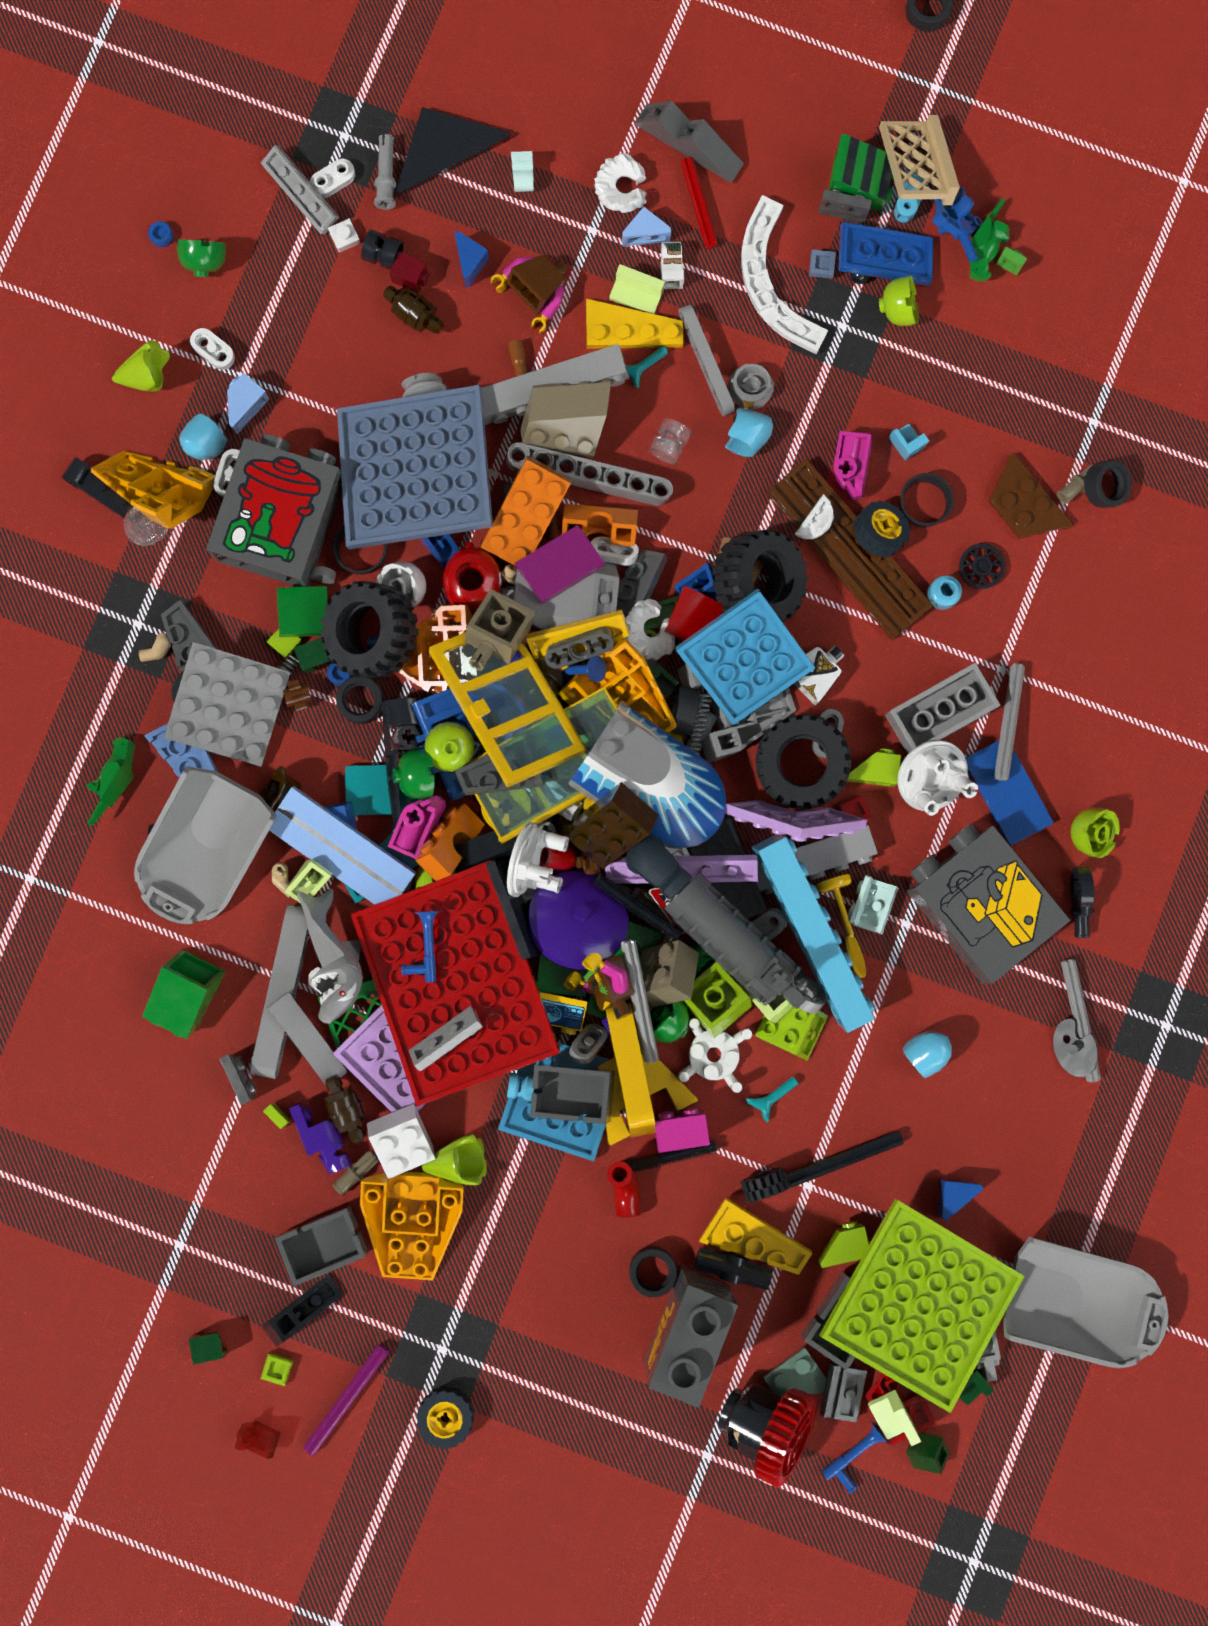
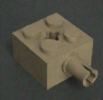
(498, 629)
(668, 972)

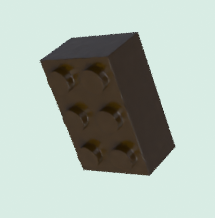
(612, 825)

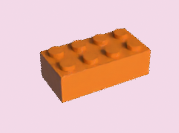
(526, 511)

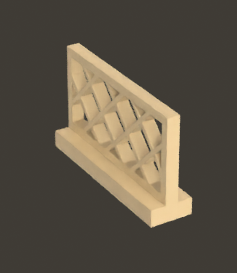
(937, 159)

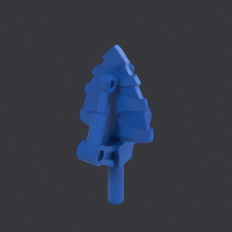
(958, 221)

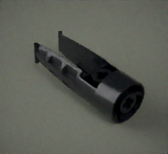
(401, 716)

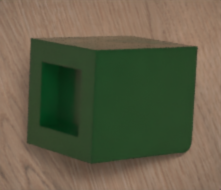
(311, 655)
(665, 681)
(206, 1347)
(974, 1387)
(929, 1454)

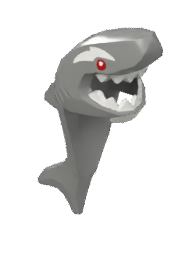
(340, 972)

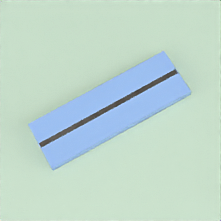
(340, 848)

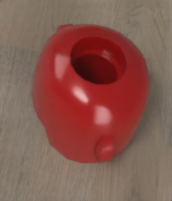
(468, 562)

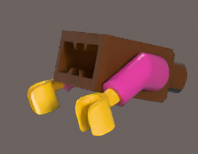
(537, 284)
(606, 982)

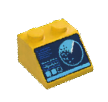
(564, 1012)

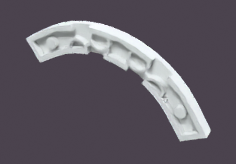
(760, 288)

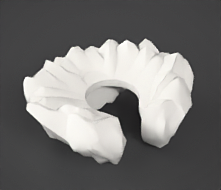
(605, 183)
(647, 646)

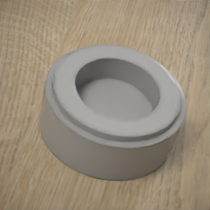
(323, 575)

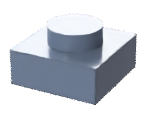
(822, 264)

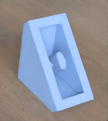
(645, 229)

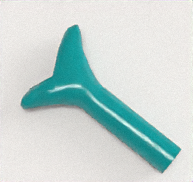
(636, 370)
(766, 1102)

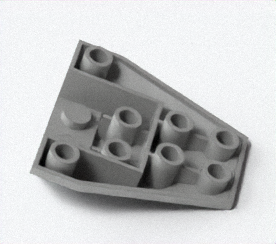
(584, 600)

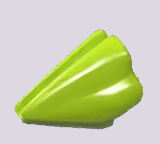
(143, 368)
(460, 1161)

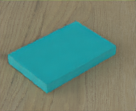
(369, 792)

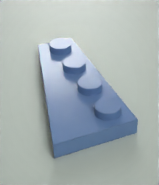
(179, 754)

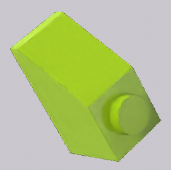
(878, 769)
(845, 1245)

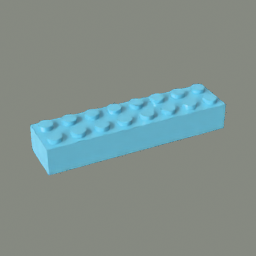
(813, 932)

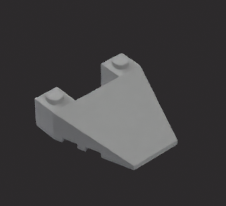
(736, 737)

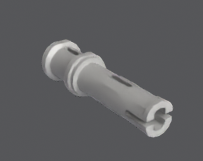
(385, 182)

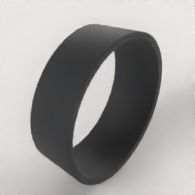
(939, 482)
(336, 550)

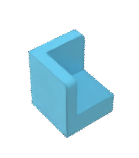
(907, 441)

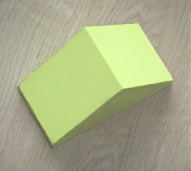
(308, 879)

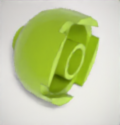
(900, 302)
(450, 746)
(1094, 831)

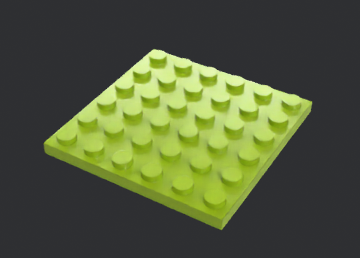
(922, 1305)

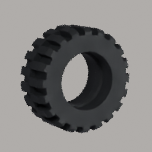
(782, 564)
(343, 622)
(810, 728)

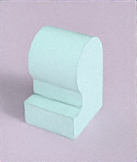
(522, 171)

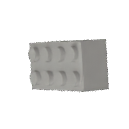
(943, 708)

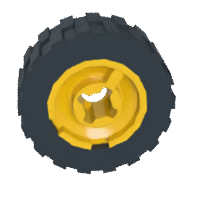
(881, 529)
(458, 1410)

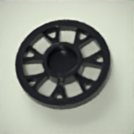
(981, 566)

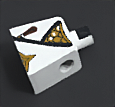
(818, 681)

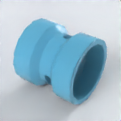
(526, 1088)

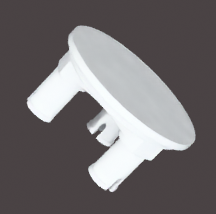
(934, 776)
(525, 861)

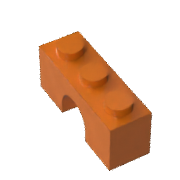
(613, 522)
(438, 854)

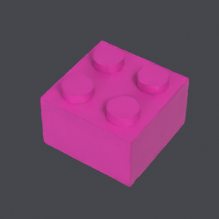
(681, 1130)

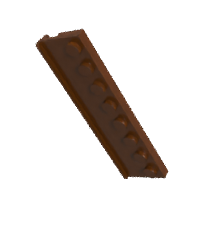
(873, 580)

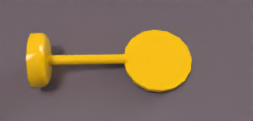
(851, 943)

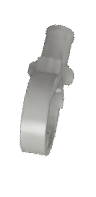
(811, 988)

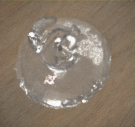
(142, 529)

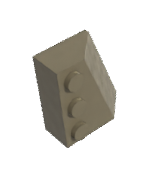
(566, 417)

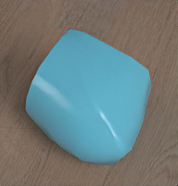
(749, 432)
(202, 438)
(928, 1052)

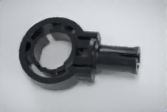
(1082, 900)

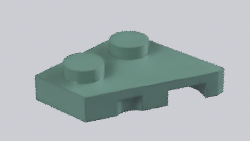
(796, 1372)

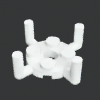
(714, 1070)

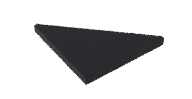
(443, 144)

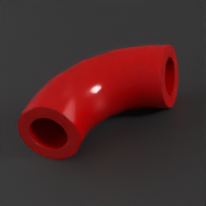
(558, 859)
(625, 1190)

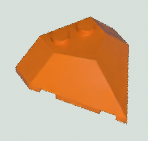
(442, 625)

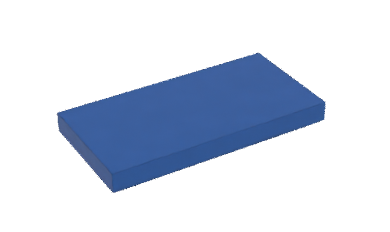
(885, 253)
(1011, 802)

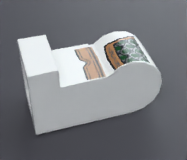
(672, 265)

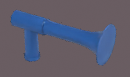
(594, 669)
(429, 965)
(837, 1466)

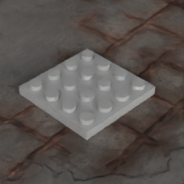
(226, 704)

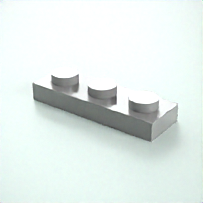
(445, 1038)

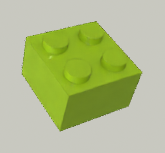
(717, 1000)

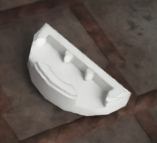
(817, 521)

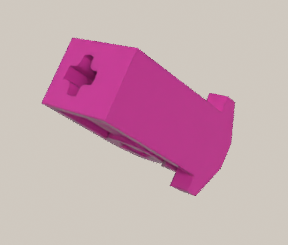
(853, 453)
(412, 834)

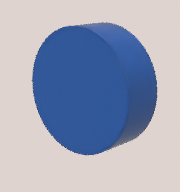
(161, 234)
(336, 676)

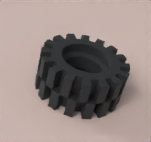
(765, 1184)

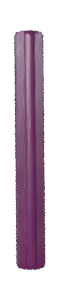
(346, 1399)

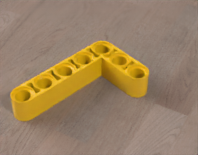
(631, 1074)

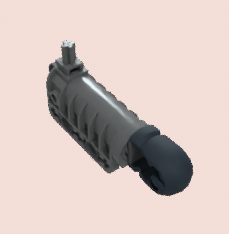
(717, 925)

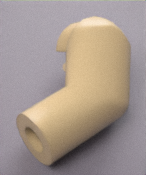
(509, 574)
(158, 649)
(280, 877)

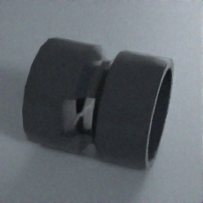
(379, 249)

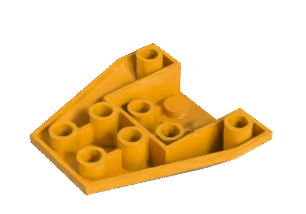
(410, 1221)

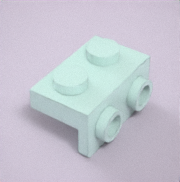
(872, 905)

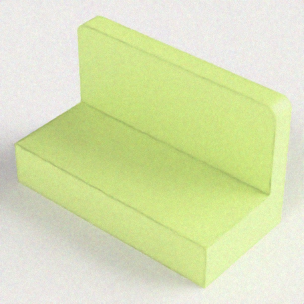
(637, 290)
(893, 1417)

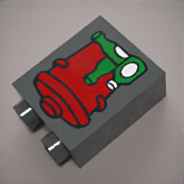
(276, 511)

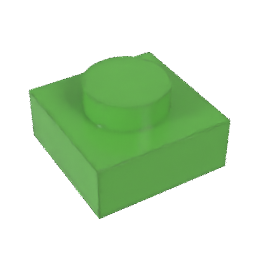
(1011, 260)

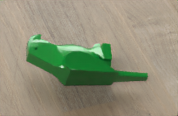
(987, 244)
(113, 777)

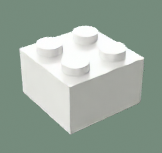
(400, 1141)

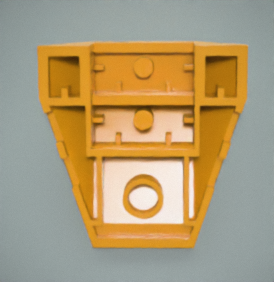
(156, 489)
(627, 681)

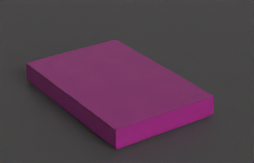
(560, 564)

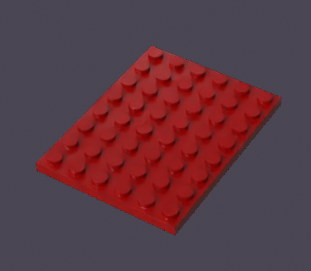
(474, 968)

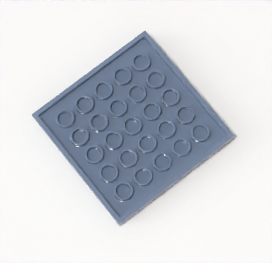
(414, 467)

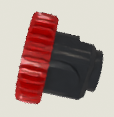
(769, 1428)

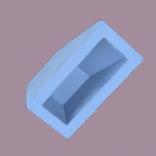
(244, 401)

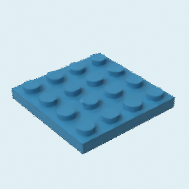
(745, 657)
(568, 1136)

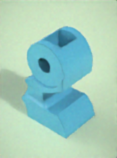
(906, 208)

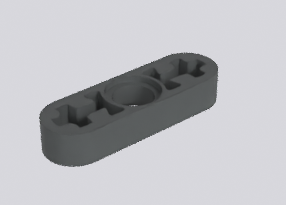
(572, 656)

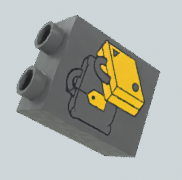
(985, 903)
(690, 1336)

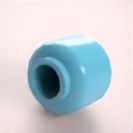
(944, 592)

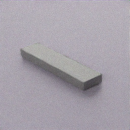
(299, 189)
(306, 1037)

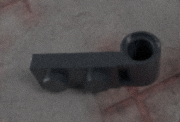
(80, 476)

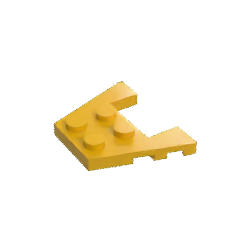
(657, 1078)

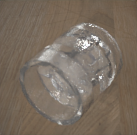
(669, 443)

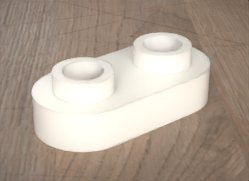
(334, 180)
(213, 350)
(225, 471)
(615, 553)

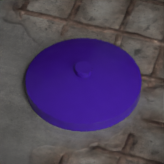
(576, 921)

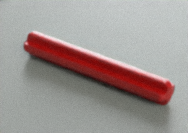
(699, 202)

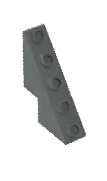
(690, 138)

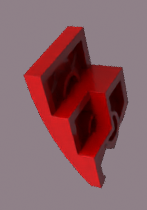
(691, 613)
(914, 1404)

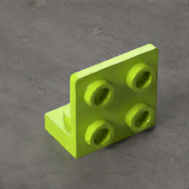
(794, 1032)

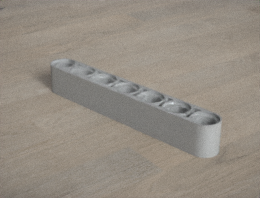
(601, 472)
(284, 979)

